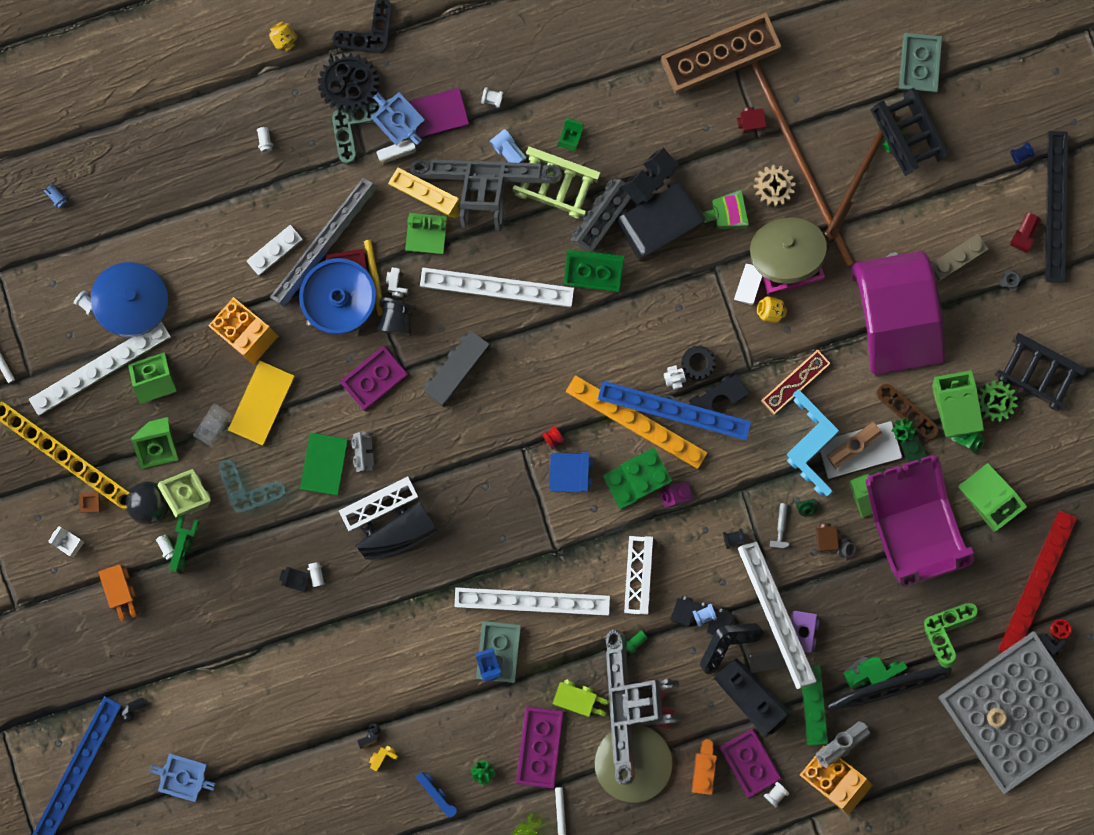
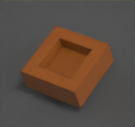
(89, 502)

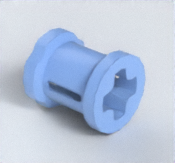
(704, 615)

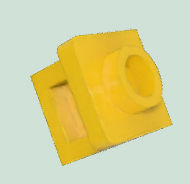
(377, 759)

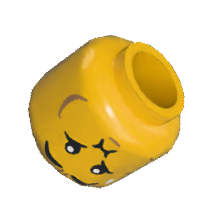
(283, 36)
(771, 309)

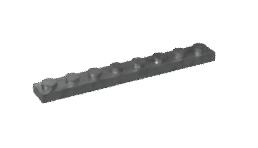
(323, 241)

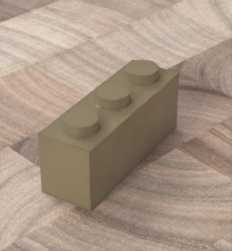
(959, 257)

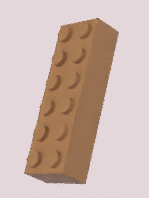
(720, 53)

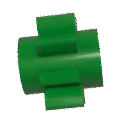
(904, 429)
(483, 772)

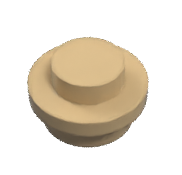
(997, 717)

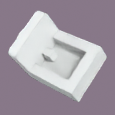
(393, 279)
(66, 541)

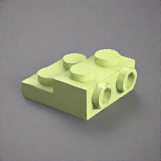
(185, 493)

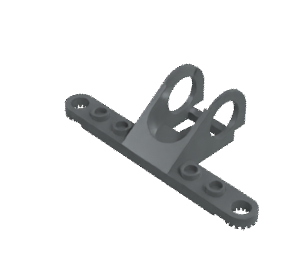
(484, 177)
(626, 706)

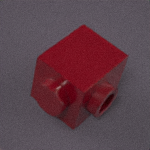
(751, 120)

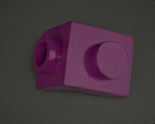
(676, 494)

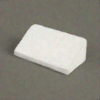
(394, 152)
(748, 285)

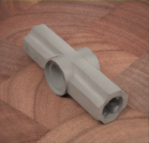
(834, 750)

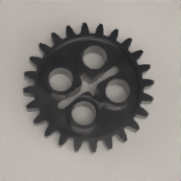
(364, 87)

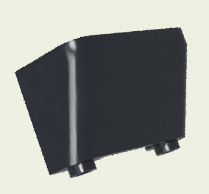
(660, 219)

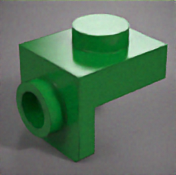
(570, 134)
(970, 441)

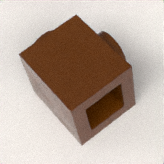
(827, 537)

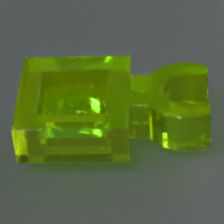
(526, 829)

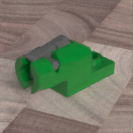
(872, 671)

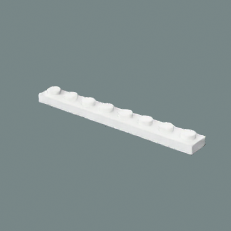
(496, 287)
(98, 369)
(532, 601)
(777, 615)

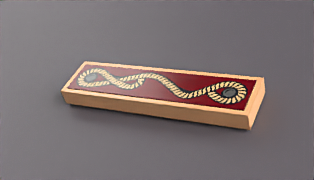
(796, 380)

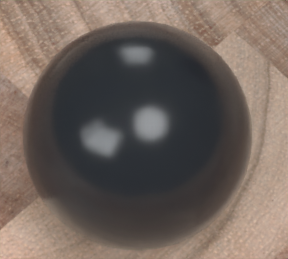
(146, 503)

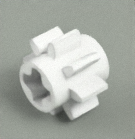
(674, 377)

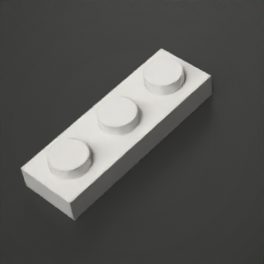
(274, 250)

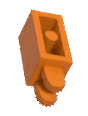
(118, 589)
(704, 769)

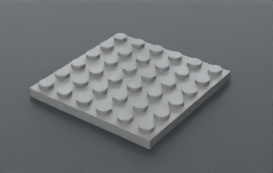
(1039, 706)

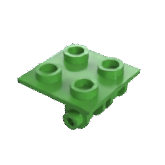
(426, 233)

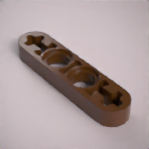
(909, 408)

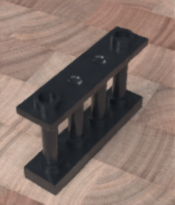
(895, 139)
(1055, 362)

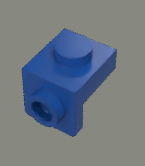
(488, 665)

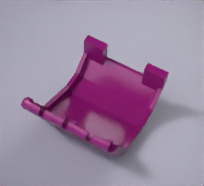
(901, 312)
(917, 522)

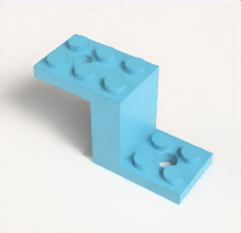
(812, 444)

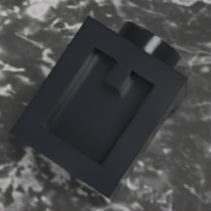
(294, 579)
(1052, 649)

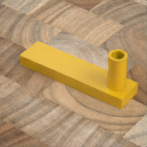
(425, 193)

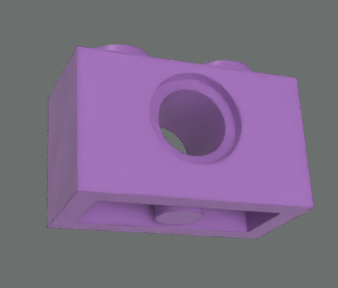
(809, 621)

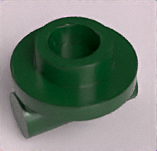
(807, 507)

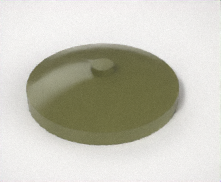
(788, 250)
(651, 766)

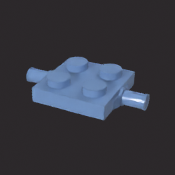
(397, 118)
(182, 777)

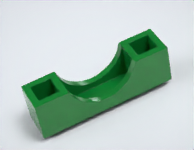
(814, 711)

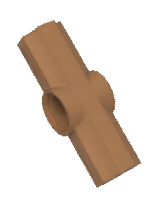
(864, 438)

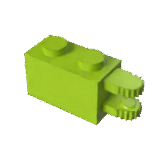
(578, 699)

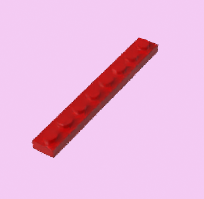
(1038, 580)

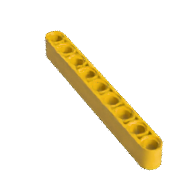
(56, 449)

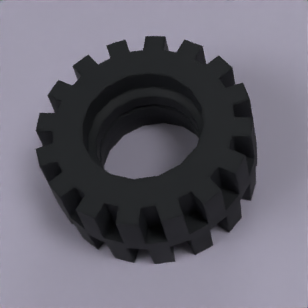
(710, 363)

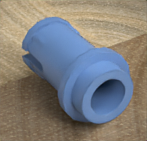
(56, 196)

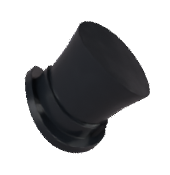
(395, 317)

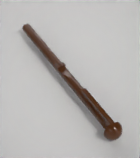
(846, 203)

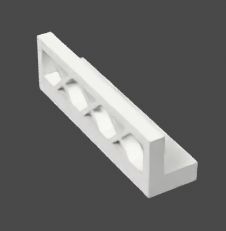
(376, 500)
(646, 572)

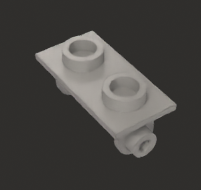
(362, 460)

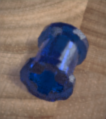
(1022, 153)

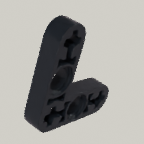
(375, 33)
(723, 639)

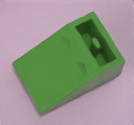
(958, 403)
(992, 497)

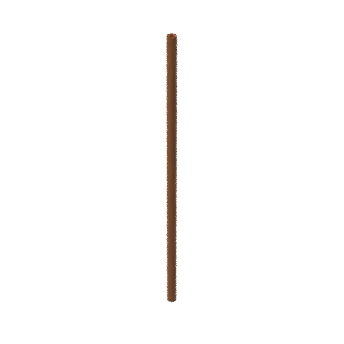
(800, 160)

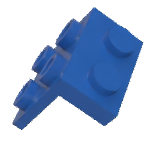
(570, 472)

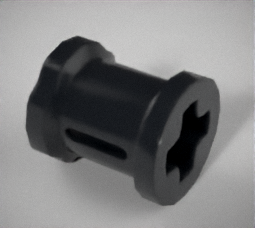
(734, 538)

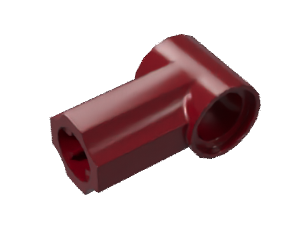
(1024, 235)

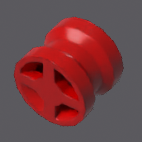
(553, 437)
(1064, 629)

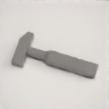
(781, 528)

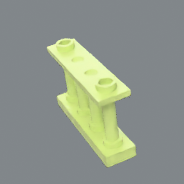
(571, 169)

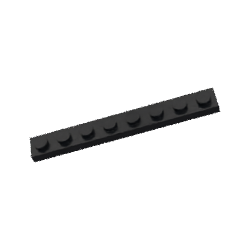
(1056, 207)

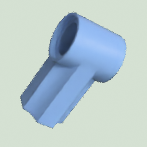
(505, 145)

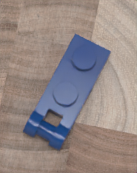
(437, 794)

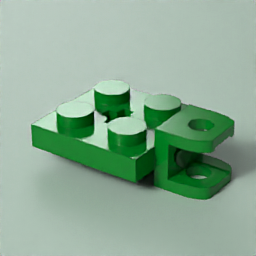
(183, 545)

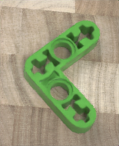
(940, 631)

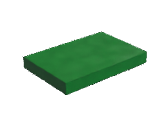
(593, 270)
(323, 464)

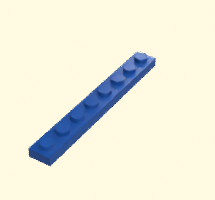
(674, 410)
(78, 767)

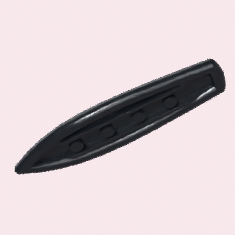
(891, 687)

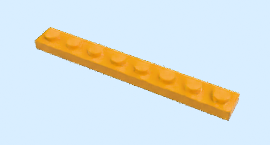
(638, 424)

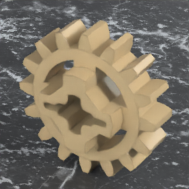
(766, 186)

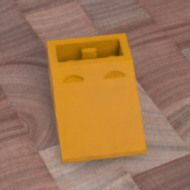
(243, 330)
(837, 783)

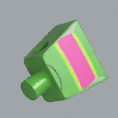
(728, 212)

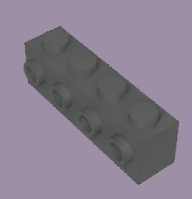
(601, 216)

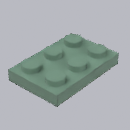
(920, 62)
(505, 641)

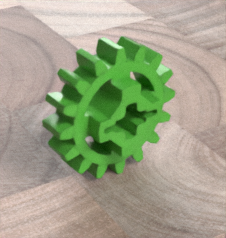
(1000, 407)

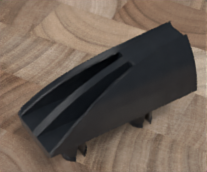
(400, 534)
(752, 698)

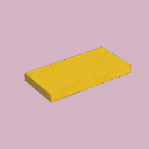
(261, 403)

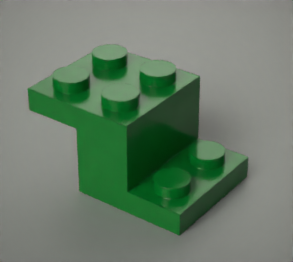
(637, 478)

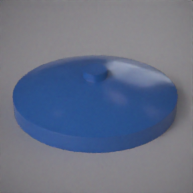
(337, 296)
(129, 299)

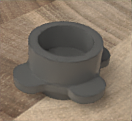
(1011, 275)
(846, 549)

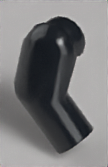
(130, 707)
(372, 736)

